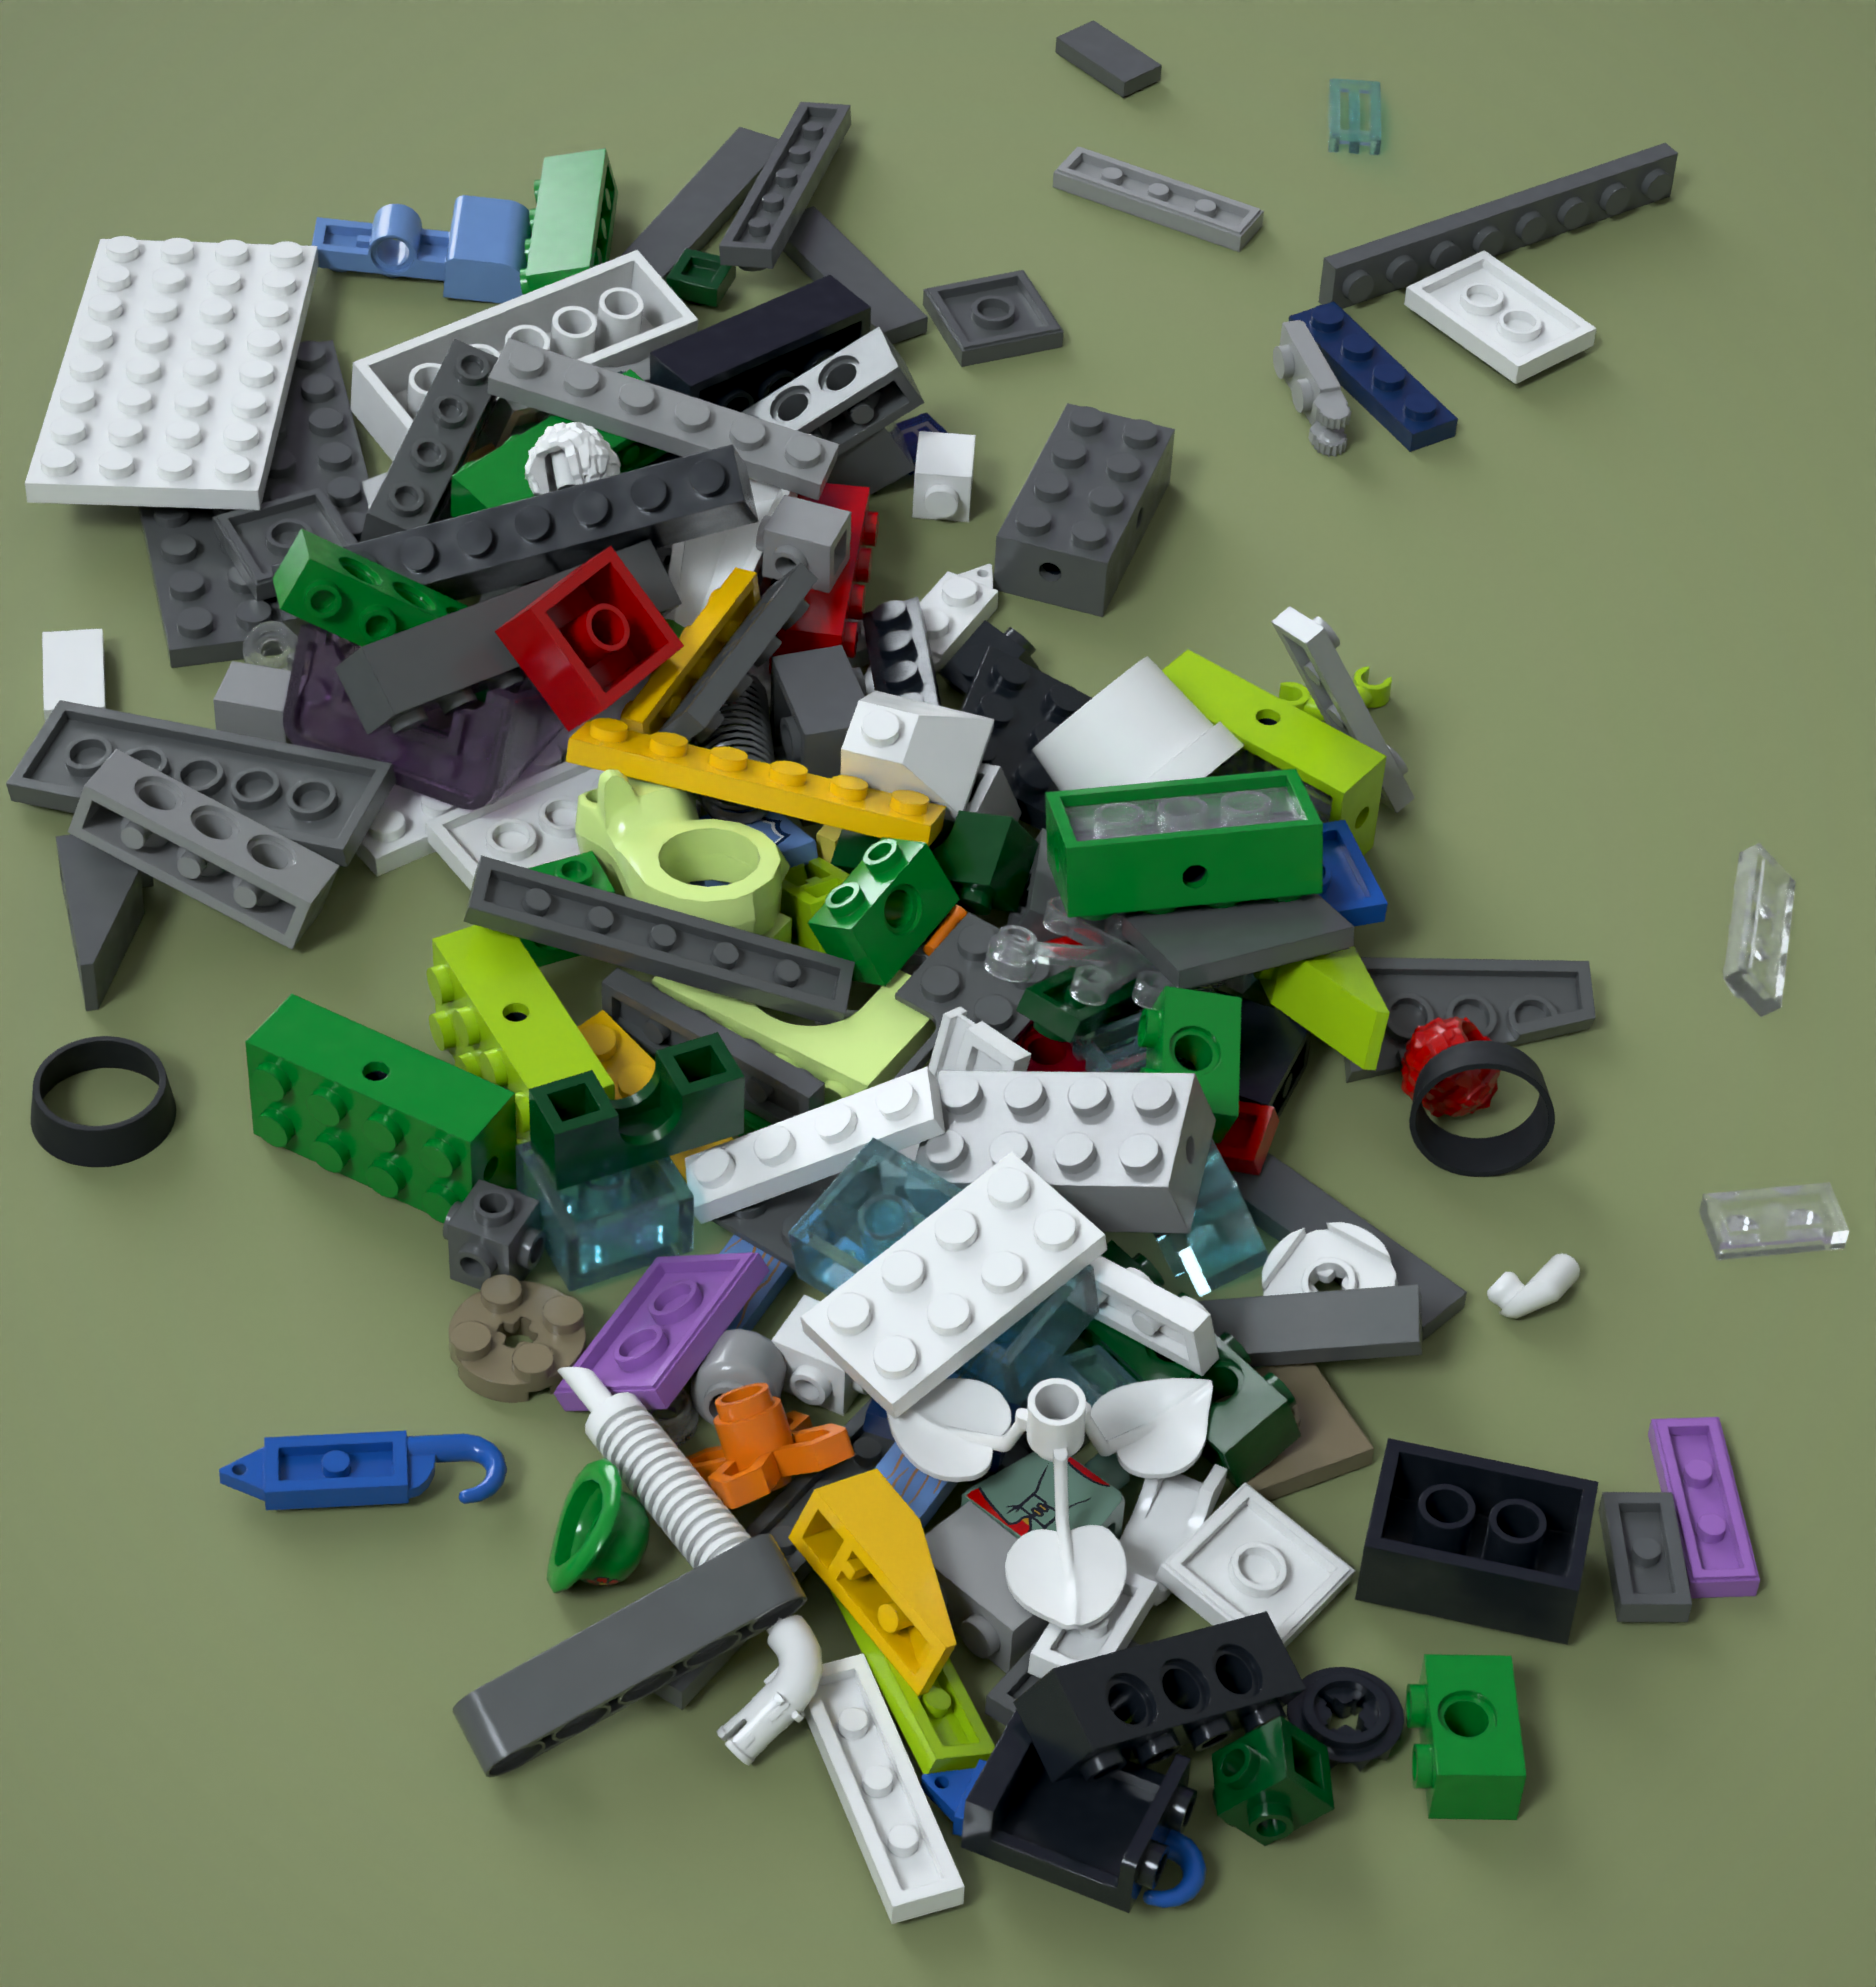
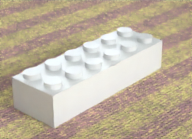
(596, 316)

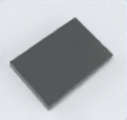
(1218, 944)

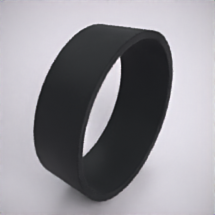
(109, 1143)
(1481, 1155)

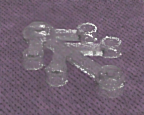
(1101, 964)

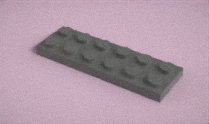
(295, 790)

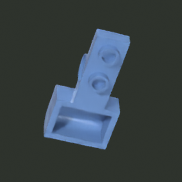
(475, 259)

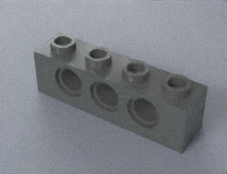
(846, 394)
(435, 444)

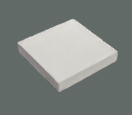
(1254, 1562)

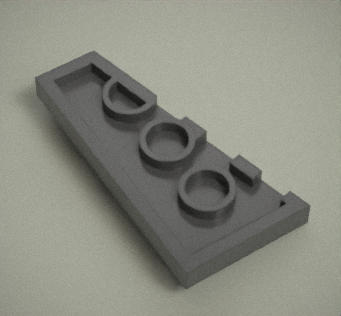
(1502, 997)

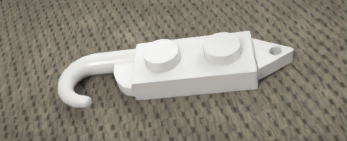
(954, 613)

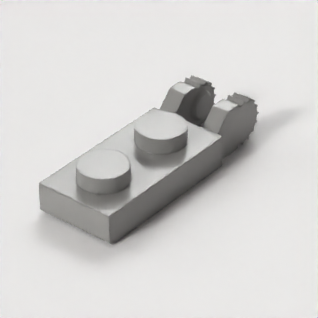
(1312, 387)

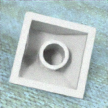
(916, 748)

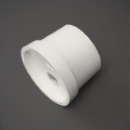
(1134, 735)

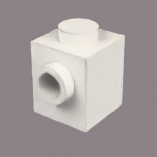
(810, 1371)

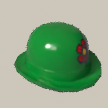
(598, 1531)

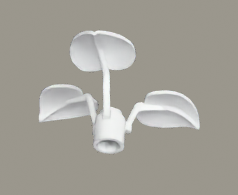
(1150, 1425)

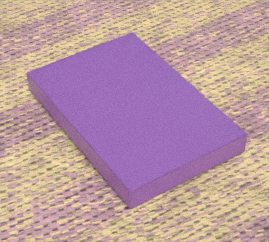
(668, 1326)

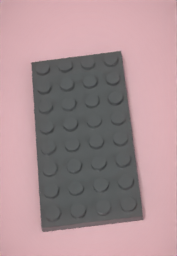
(197, 587)

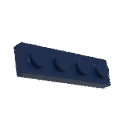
(1378, 379)

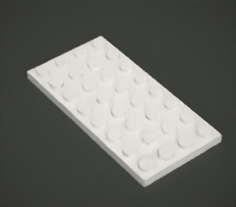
(175, 375)

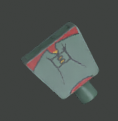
(1024, 1494)

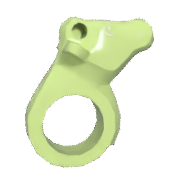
(656, 845)

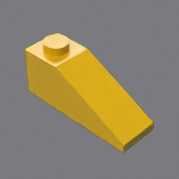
(881, 1570)

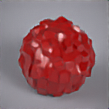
(1457, 1093)

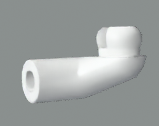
(1542, 1290)

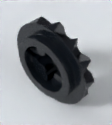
(1347, 1693)

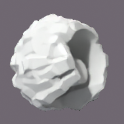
(569, 457)

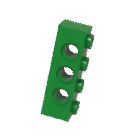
(353, 593)

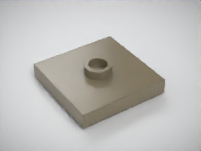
(1328, 1440)

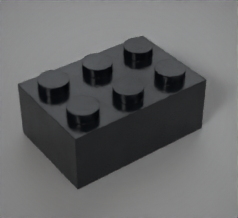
(1477, 1541)

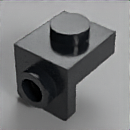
(963, 665)

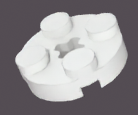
(1324, 1254)

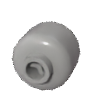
(736, 1361)

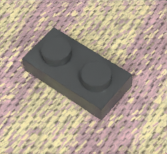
(1645, 1557)

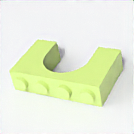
(843, 1054)

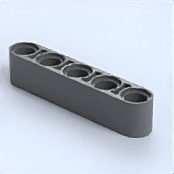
(629, 1655)

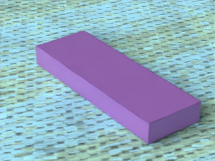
(1711, 1523)

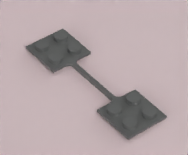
(945, 980)

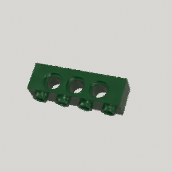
(1241, 1431)

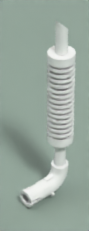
(700, 1530)

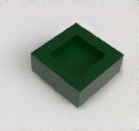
(700, 278)

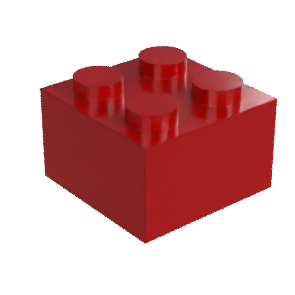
(589, 639)

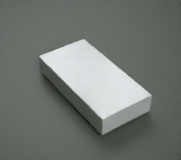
(73, 668)

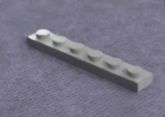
(660, 416)

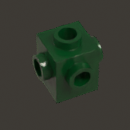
(1272, 1781)

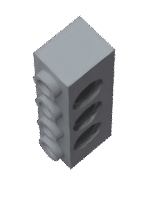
(203, 848)

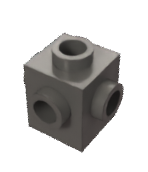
(493, 1235)

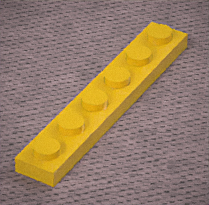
(773, 787)

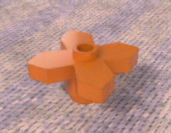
(764, 1446)

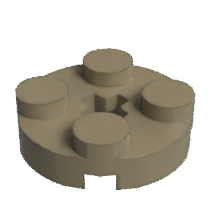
(509, 1309)

